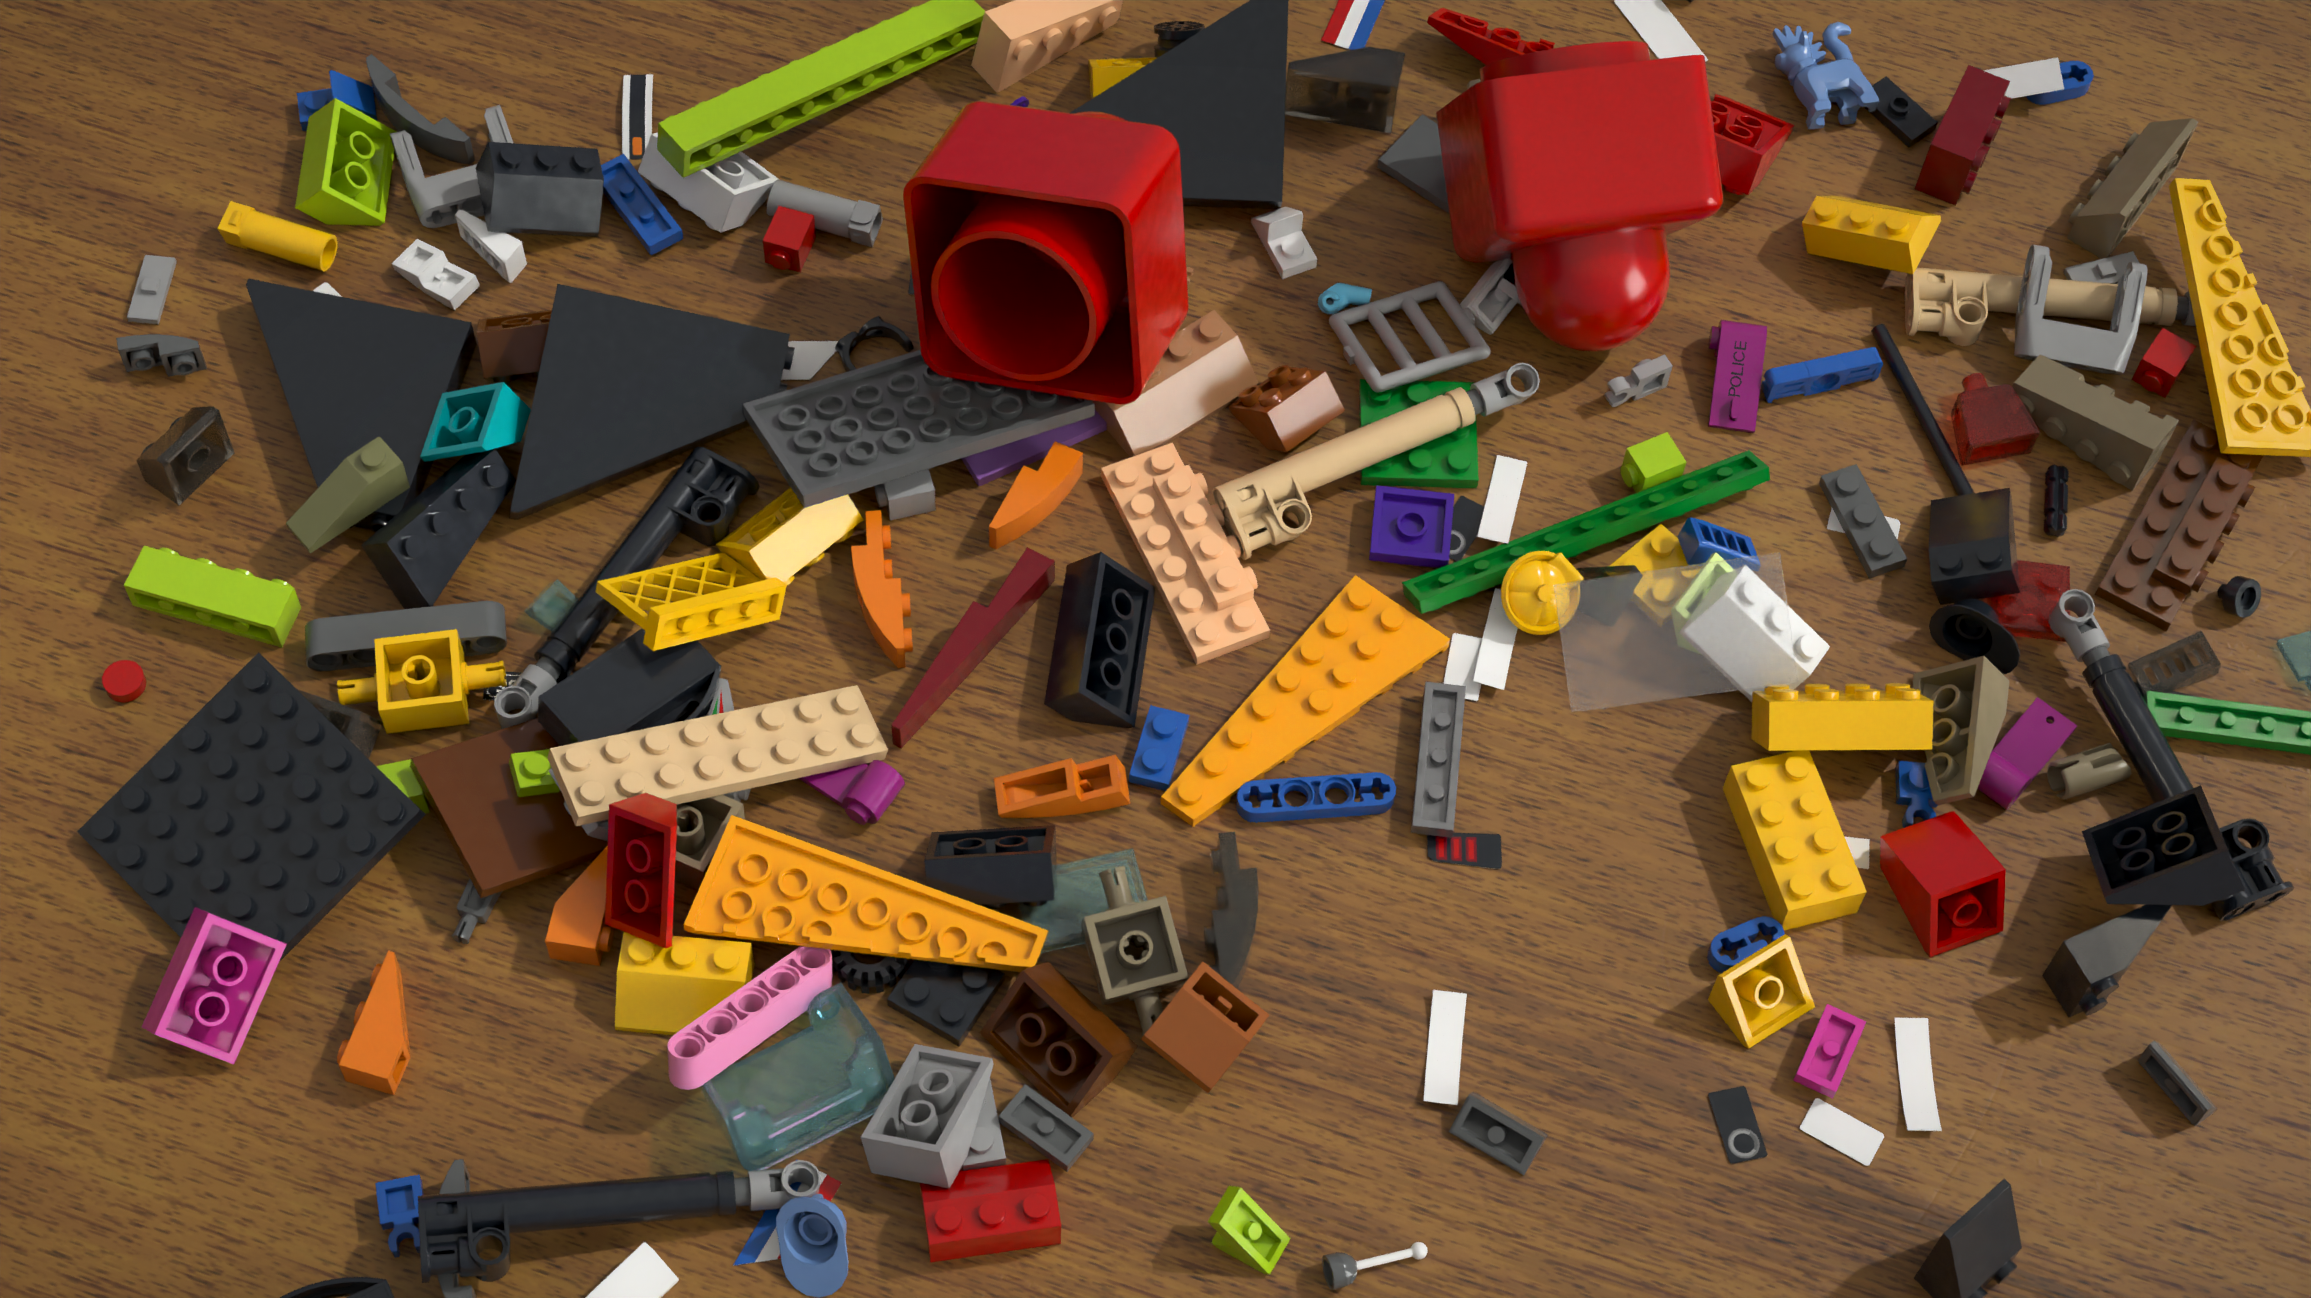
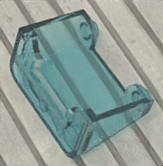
(802, 1085)

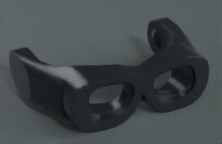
(873, 328)

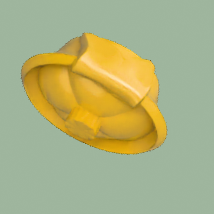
(1530, 593)

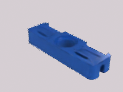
(1821, 374)

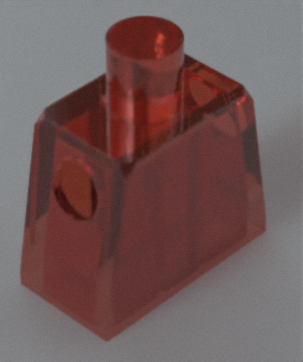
(1991, 422)

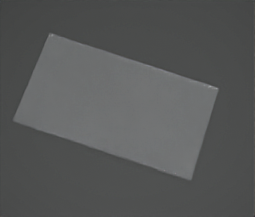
(1676, 632)

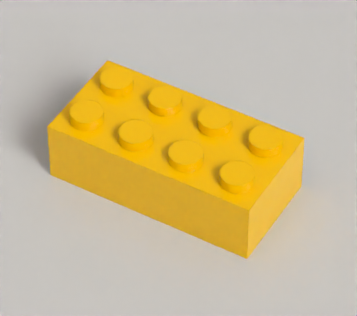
(1842, 719)
(1794, 839)

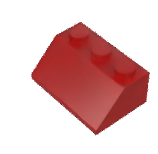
(641, 867)
(992, 1211)

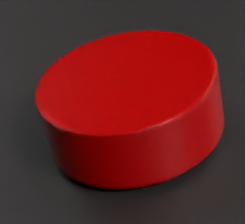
(124, 681)

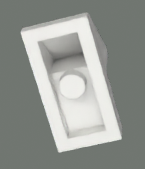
(1285, 241)

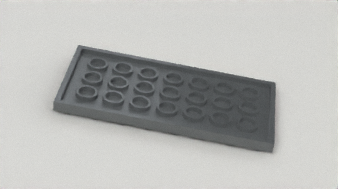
(894, 423)

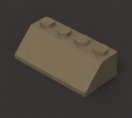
(2130, 185)

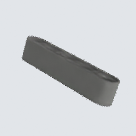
(350, 643)

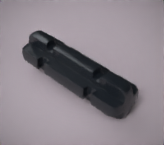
(2056, 500)

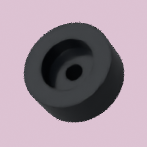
(2240, 596)

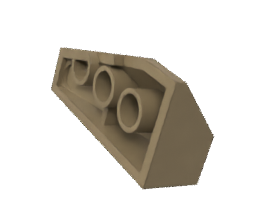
(1966, 721)

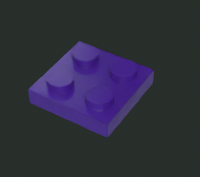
(1411, 527)

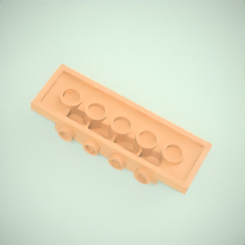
(1187, 552)

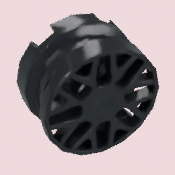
(1173, 34)

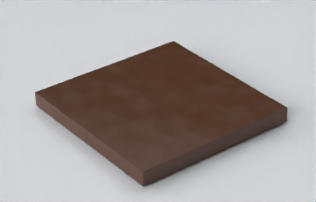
(493, 830)

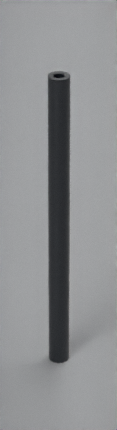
(1922, 410)

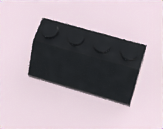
(1100, 643)

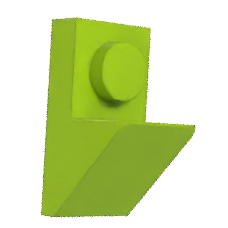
(1247, 1231)

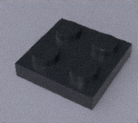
(945, 996)

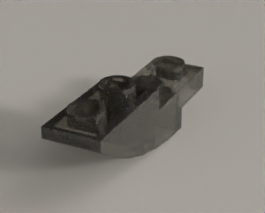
(1236, 914)

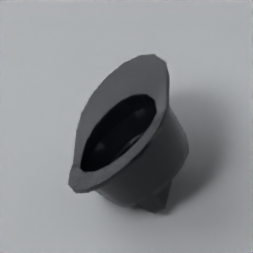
(1972, 631)

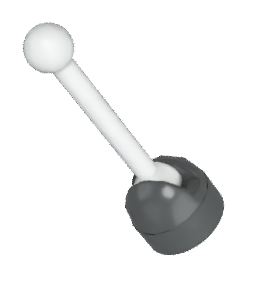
(1342, 1269)

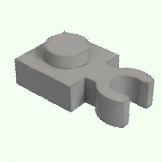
(1645, 378)

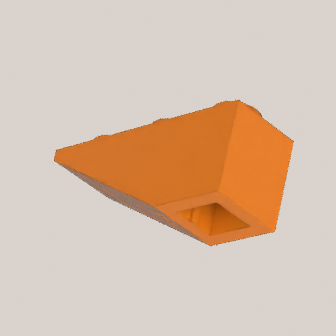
(578, 918)
(380, 1041)

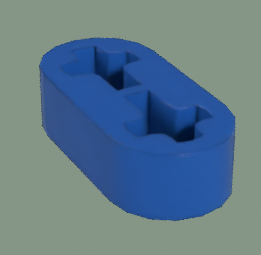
(2072, 87)
(1742, 937)

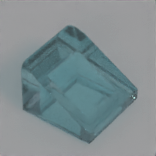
(551, 604)

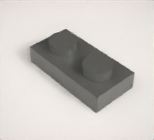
(1046, 1127)

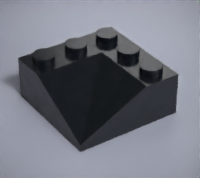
(2164, 854)

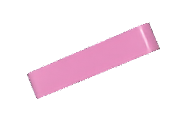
(748, 1017)

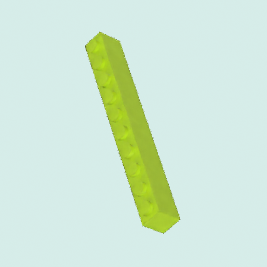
(817, 83)

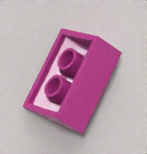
(213, 986)

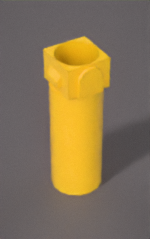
(277, 237)

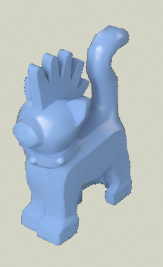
(1824, 83)

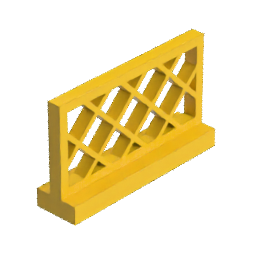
(693, 614)

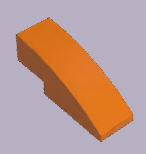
(1036, 494)
(1062, 789)

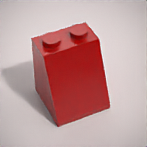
(1944, 882)

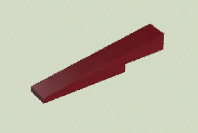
(973, 640)

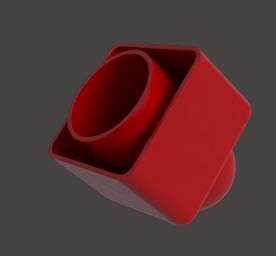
(1578, 177)
(1048, 250)

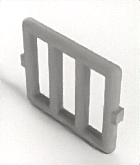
(1408, 301)

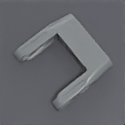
(442, 195)
(2076, 344)

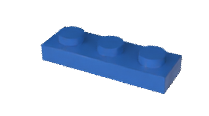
(639, 206)

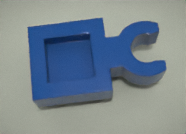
(1914, 791)
(399, 1210)

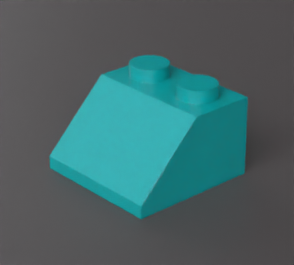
(475, 421)

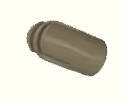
(2087, 771)

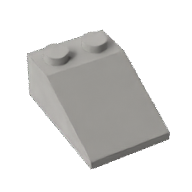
(928, 1116)

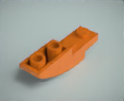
(880, 593)

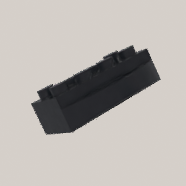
(630, 691)

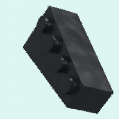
(438, 528)

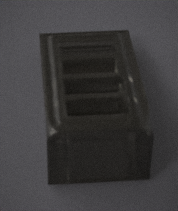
(2196, 644)

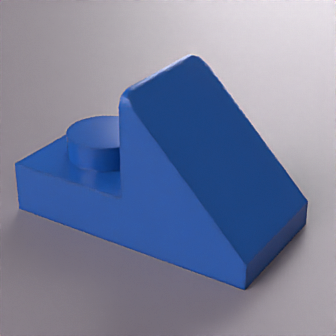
(342, 88)

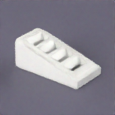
(496, 248)

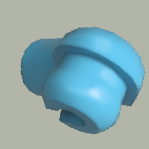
(1341, 296)

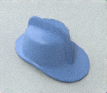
(813, 1245)

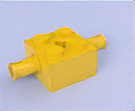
(421, 681)

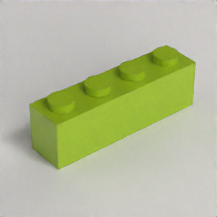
(213, 595)

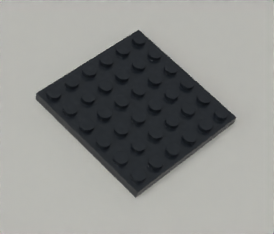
(252, 813)

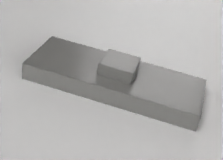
(2102, 270)
(151, 289)

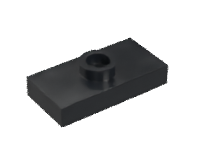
(1901, 113)

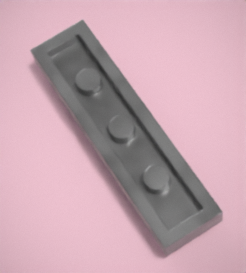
(1438, 759)

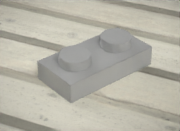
(987, 1142)

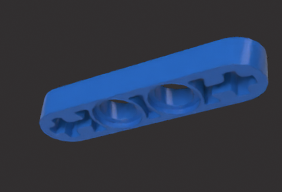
(1314, 790)

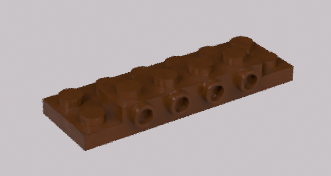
(2179, 528)

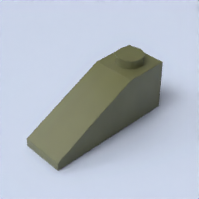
(349, 494)

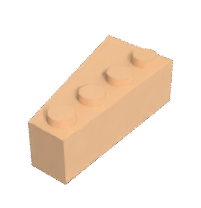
(1032, 33)

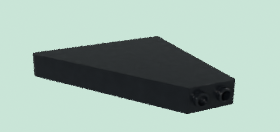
(1221, 103)
(361, 375)
(633, 388)

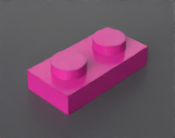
(1829, 1051)

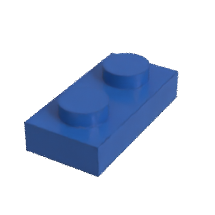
(1159, 748)

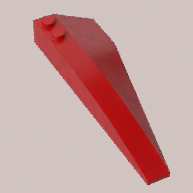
(1743, 135)

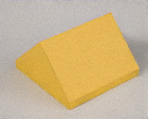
(1762, 992)

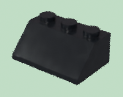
(541, 189)
(994, 865)

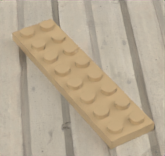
(719, 753)

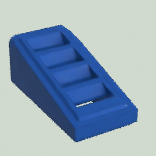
(1702, 539)

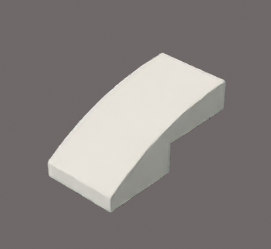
(434, 275)

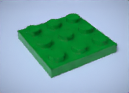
(1442, 462)

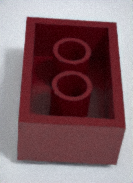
(1962, 135)

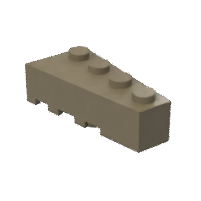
(2093, 422)

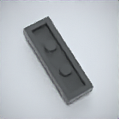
(1863, 521)

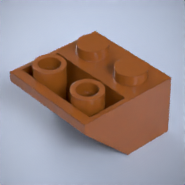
(1287, 406)
(1205, 1027)

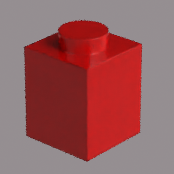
(789, 239)
(2163, 363)

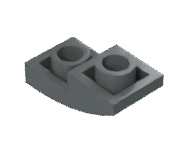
(176, 353)

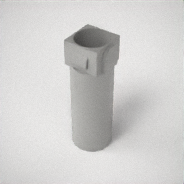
(832, 213)

